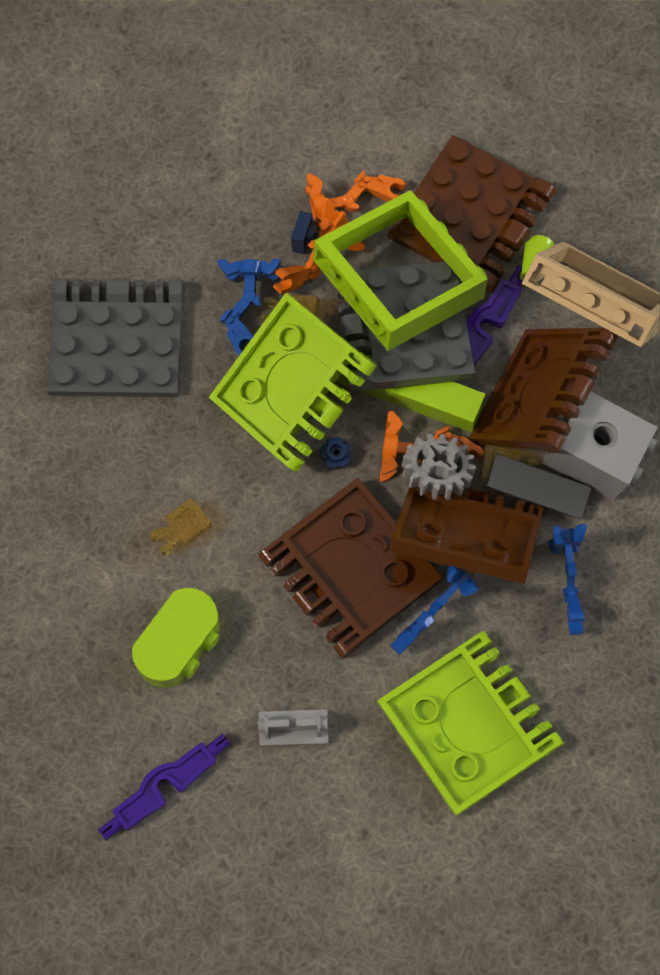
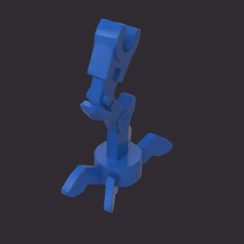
(250, 271)
(570, 540)
(460, 581)

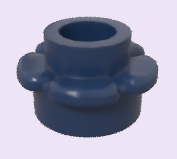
(336, 461)

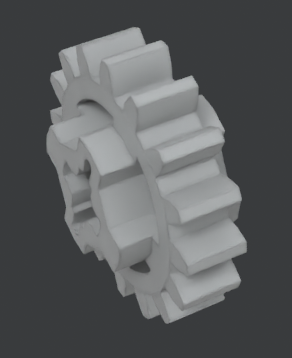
(438, 466)

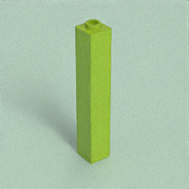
(441, 401)

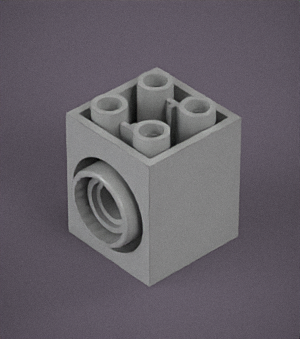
(604, 447)

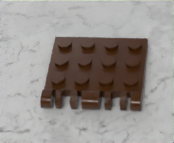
(476, 202)
(539, 383)
(468, 533)
(350, 565)

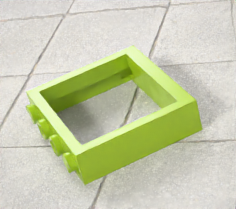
(385, 327)

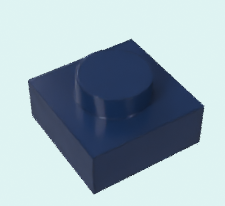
(303, 232)

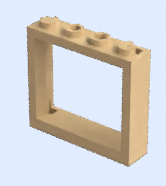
(596, 292)

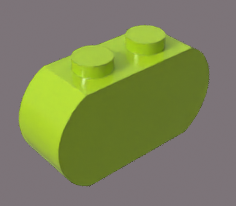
(177, 638)

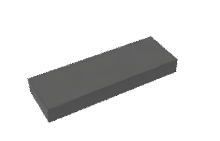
(538, 486)

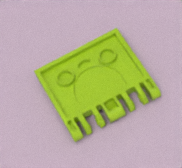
(286, 379)
(465, 727)

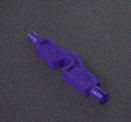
(493, 312)
(149, 798)

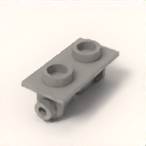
(293, 727)

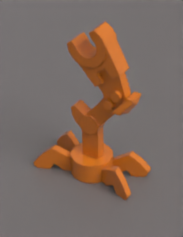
(378, 186)
(295, 276)
(392, 446)

